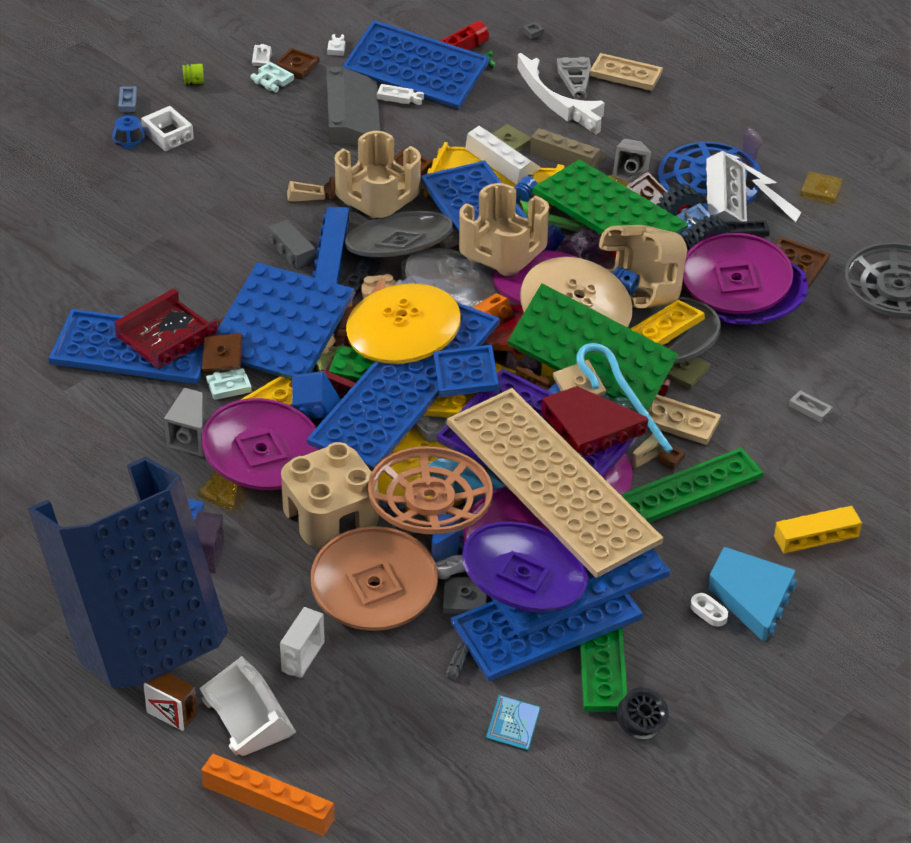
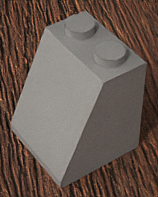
(186, 423)

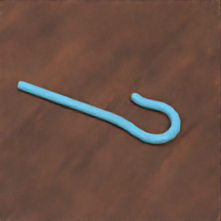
(623, 384)

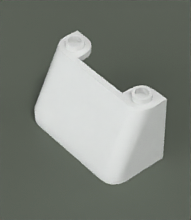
(247, 708)

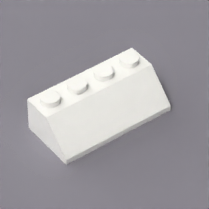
(499, 155)
(726, 188)

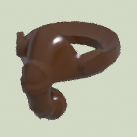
(329, 188)

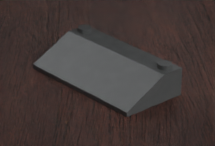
(351, 105)

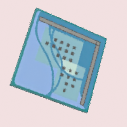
(513, 722)

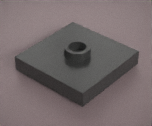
(461, 595)

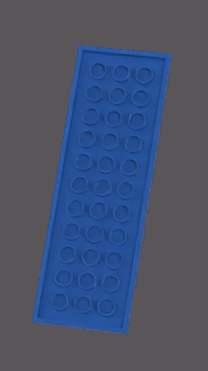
(394, 397)

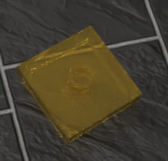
(821, 187)

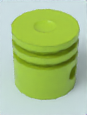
(193, 74)

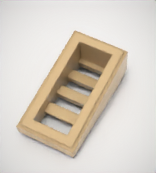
(304, 192)
(646, 452)

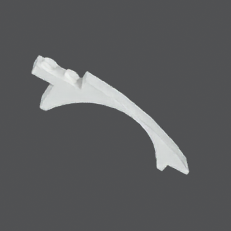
(584, 112)

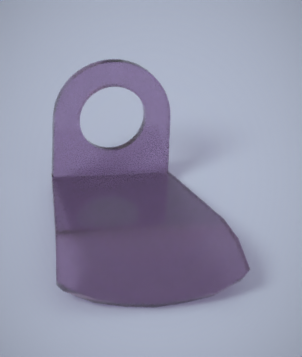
(751, 144)

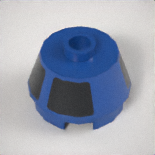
(128, 132)

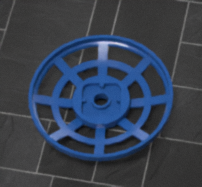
(698, 166)

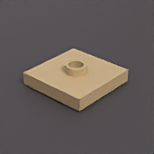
(573, 376)

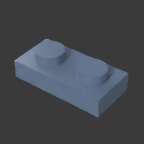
(127, 99)

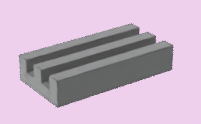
(808, 405)

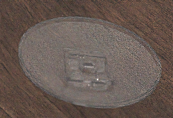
(452, 273)

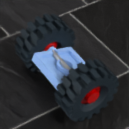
(688, 206)

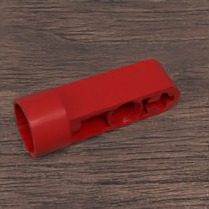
(469, 37)

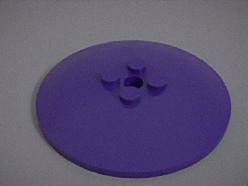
(504, 549)

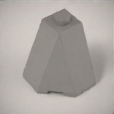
(631, 160)

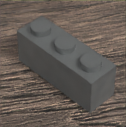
(291, 244)

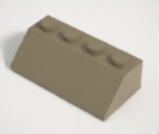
(564, 150)

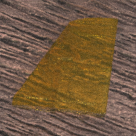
(219, 491)

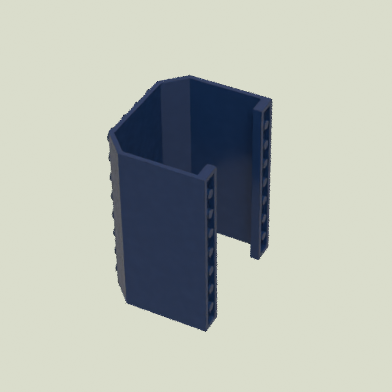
(134, 582)

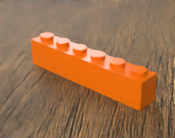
(268, 794)

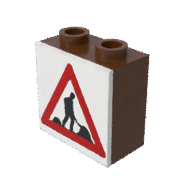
(171, 700)

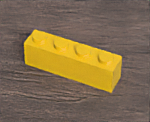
(817, 529)

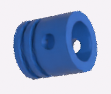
(524, 189)
(628, 278)

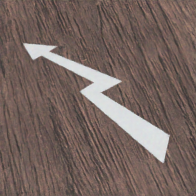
(790, 210)

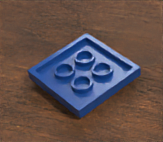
(466, 370)

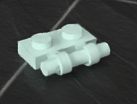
(275, 76)
(228, 383)

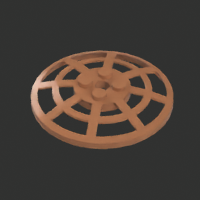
(440, 489)

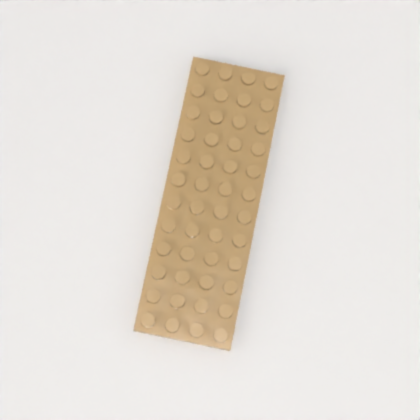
(555, 482)

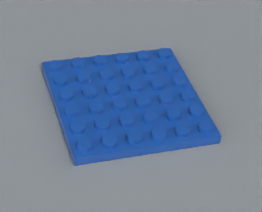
(285, 319)

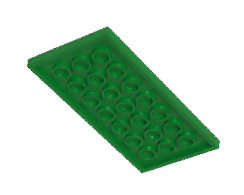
(602, 201)
(559, 326)

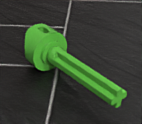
(559, 221)

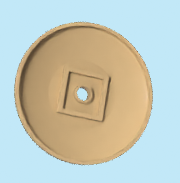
(573, 276)

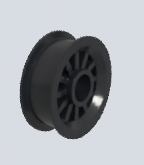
(651, 705)

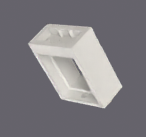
(154, 122)
(302, 642)

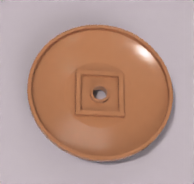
(380, 555)

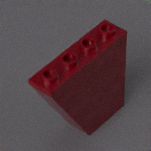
(591, 421)

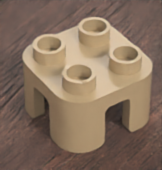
(377, 182)
(500, 235)
(652, 254)
(325, 489)

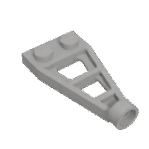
(572, 65)

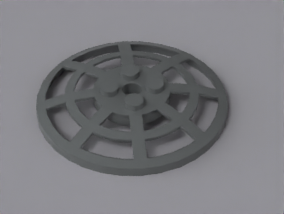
(886, 280)

